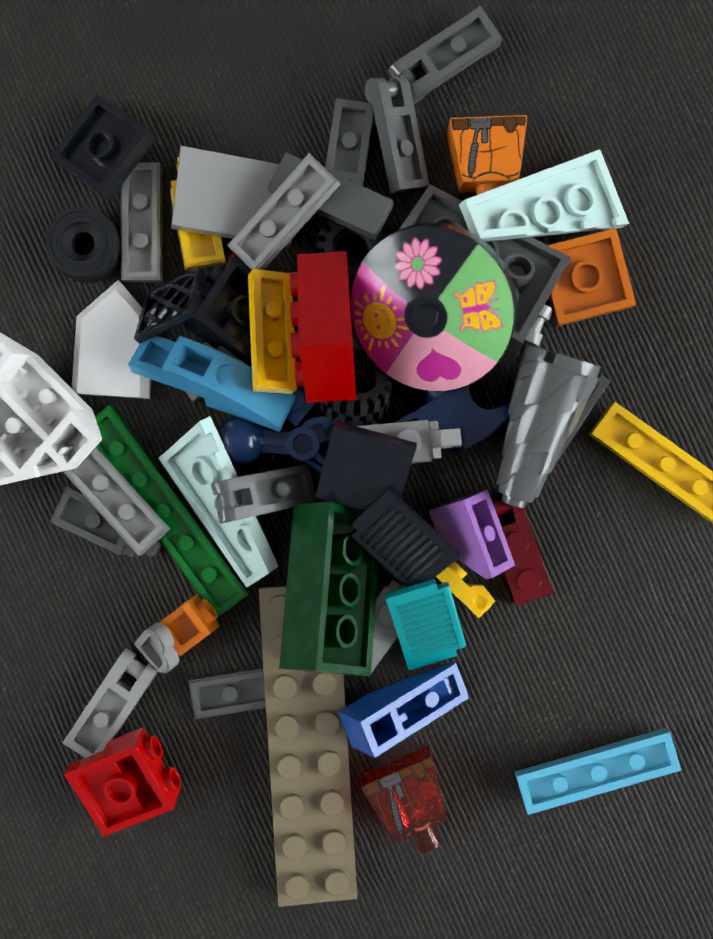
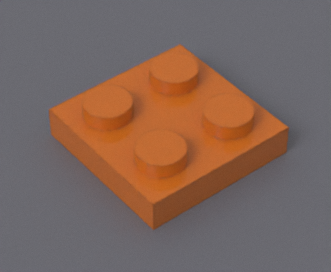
(593, 280)

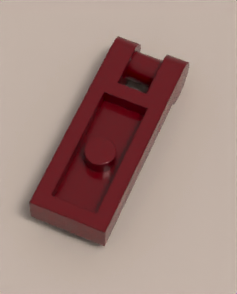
(528, 577)

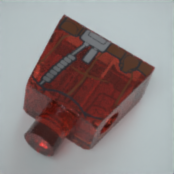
(408, 798)

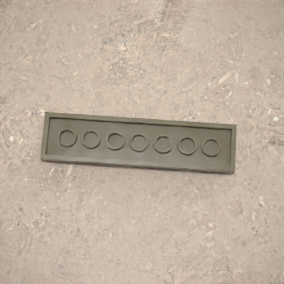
(306, 772)

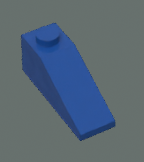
(402, 708)

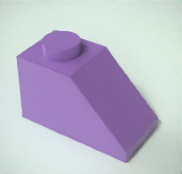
(475, 533)

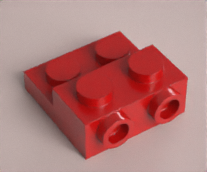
(125, 782)

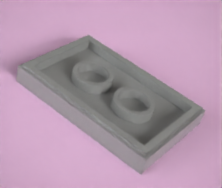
(219, 192)

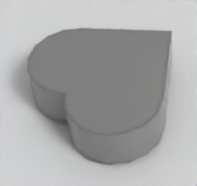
(158, 647)

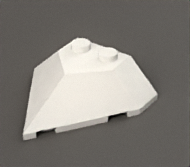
(41, 418)

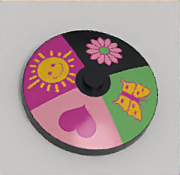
(434, 307)

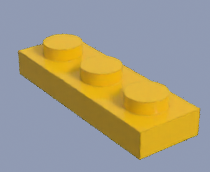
(270, 332)

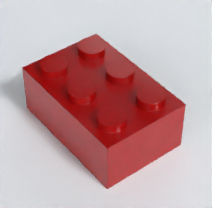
(323, 326)

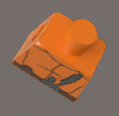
(486, 151)

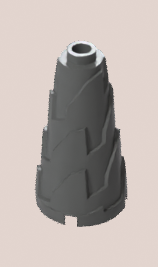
(543, 413)

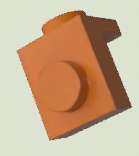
(191, 623)

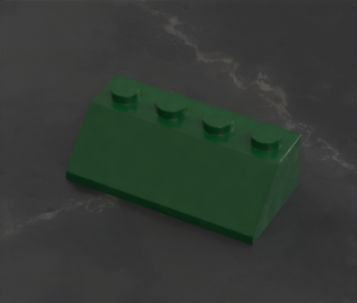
(328, 594)

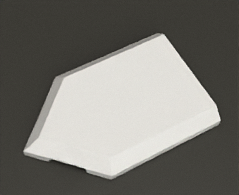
(106, 346)

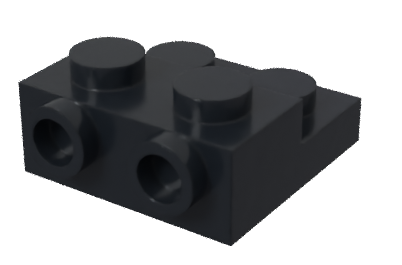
(223, 310)

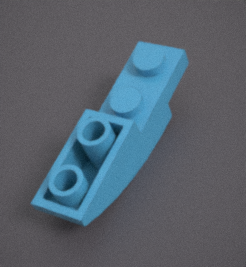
(211, 375)

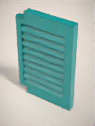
(426, 623)

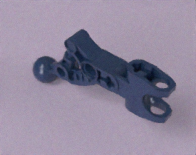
(452, 410)

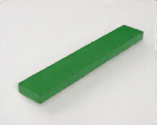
(186, 538)

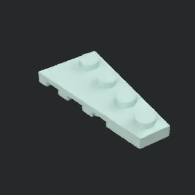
(550, 202)
(195, 464)

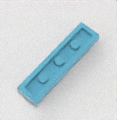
(597, 771)

